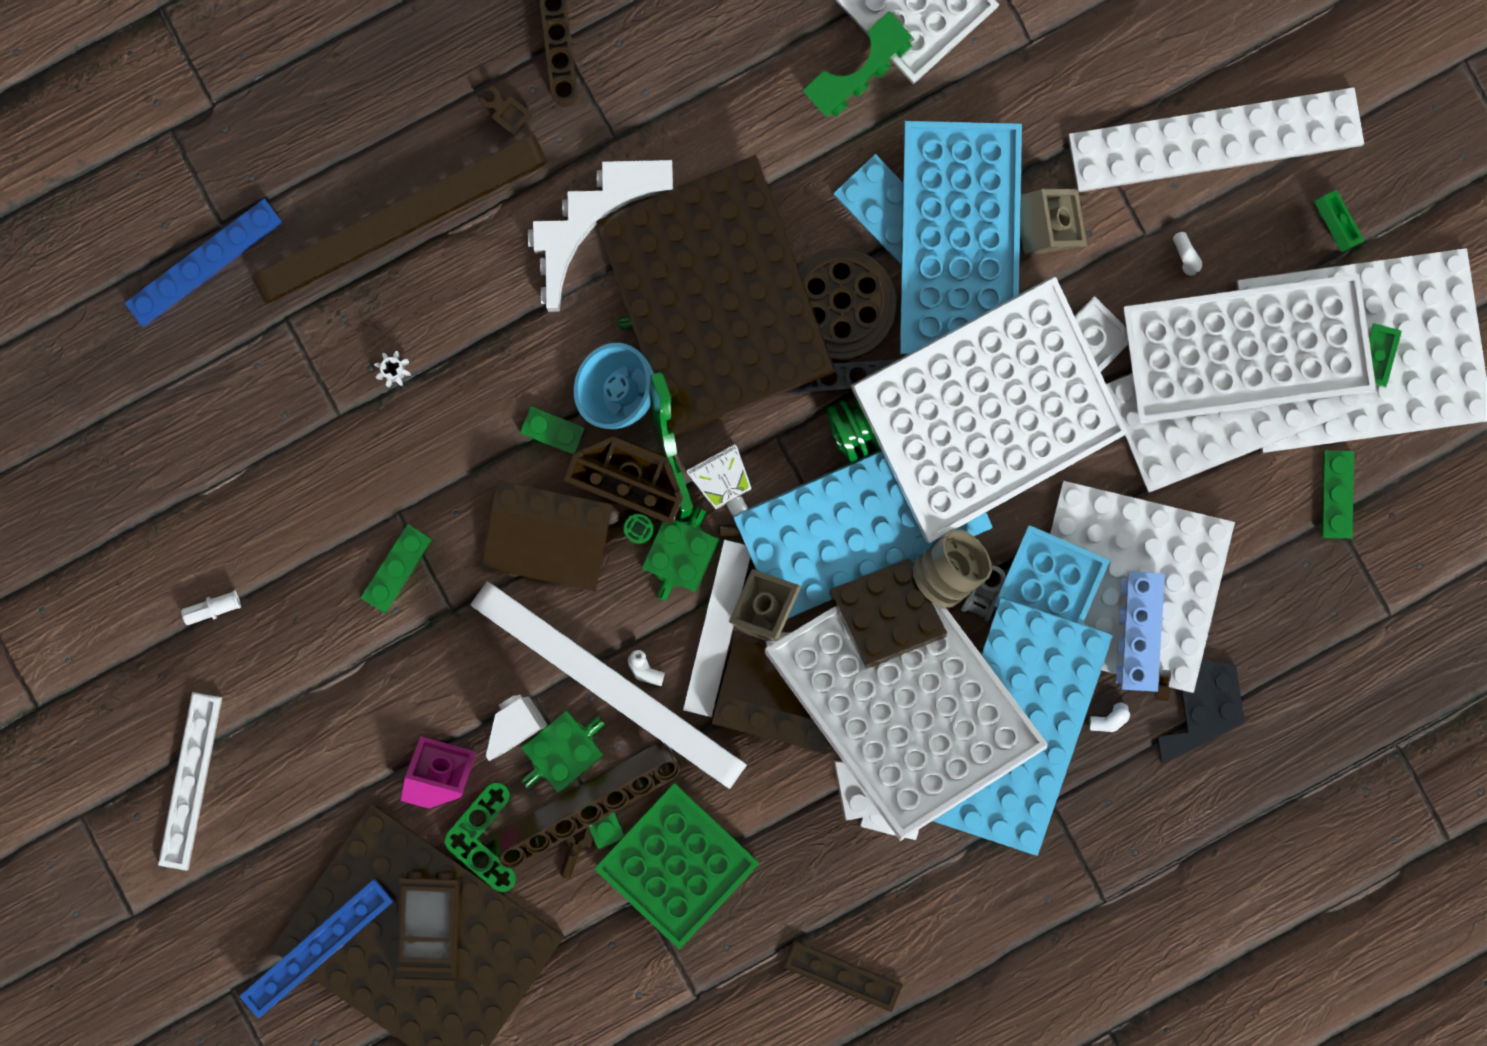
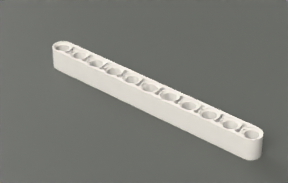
(608, 684)

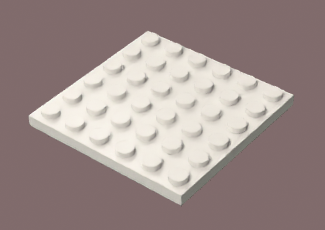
(1155, 540)

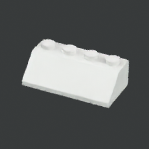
(513, 725)

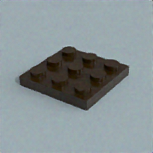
(887, 614)

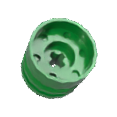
(850, 429)

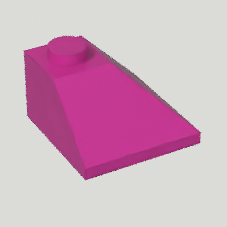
(436, 773)

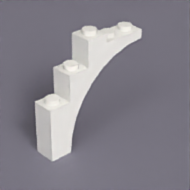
(558, 240)

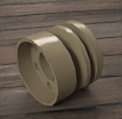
(952, 568)

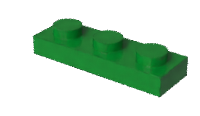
(1337, 494)
(396, 569)

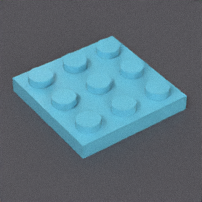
(1054, 576)

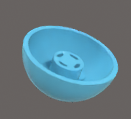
(613, 386)

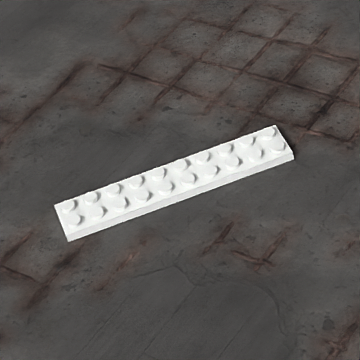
(1216, 139)

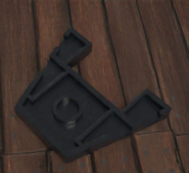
(1208, 711)

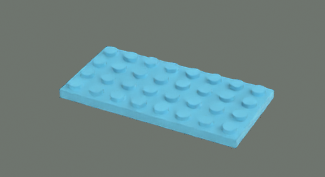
(958, 225)
(836, 530)
(1052, 675)

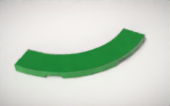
(661, 412)

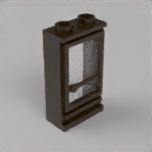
(428, 930)

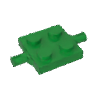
(680, 554)
(563, 752)

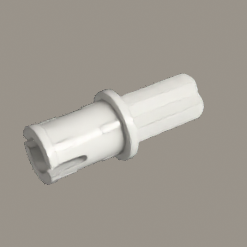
(210, 608)

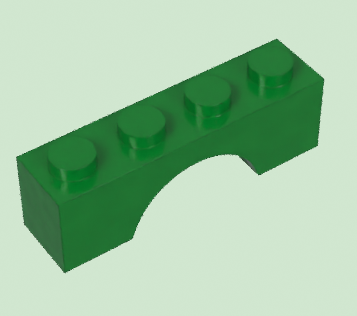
(887, 41)

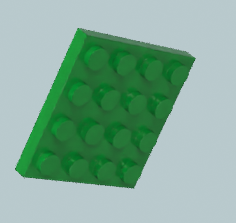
(676, 866)

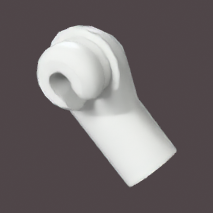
(1190, 258)
(641, 669)
(1113, 721)

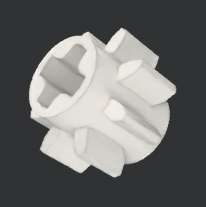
(400, 370)

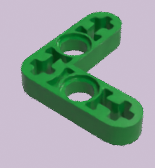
(472, 834)

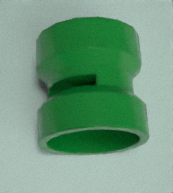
(640, 532)

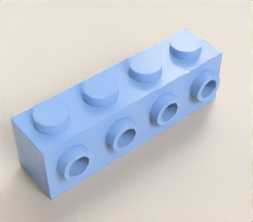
(1141, 631)

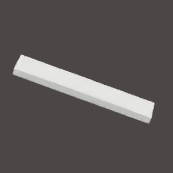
(717, 629)
(190, 781)

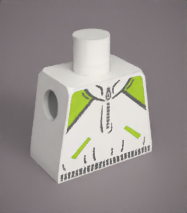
(722, 480)

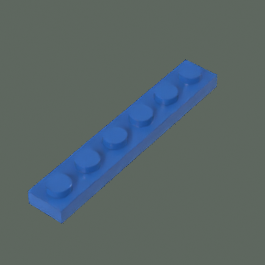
(203, 263)
(316, 948)

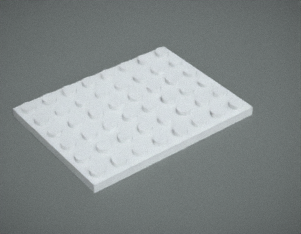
(1439, 357)
(990, 409)
(911, 728)

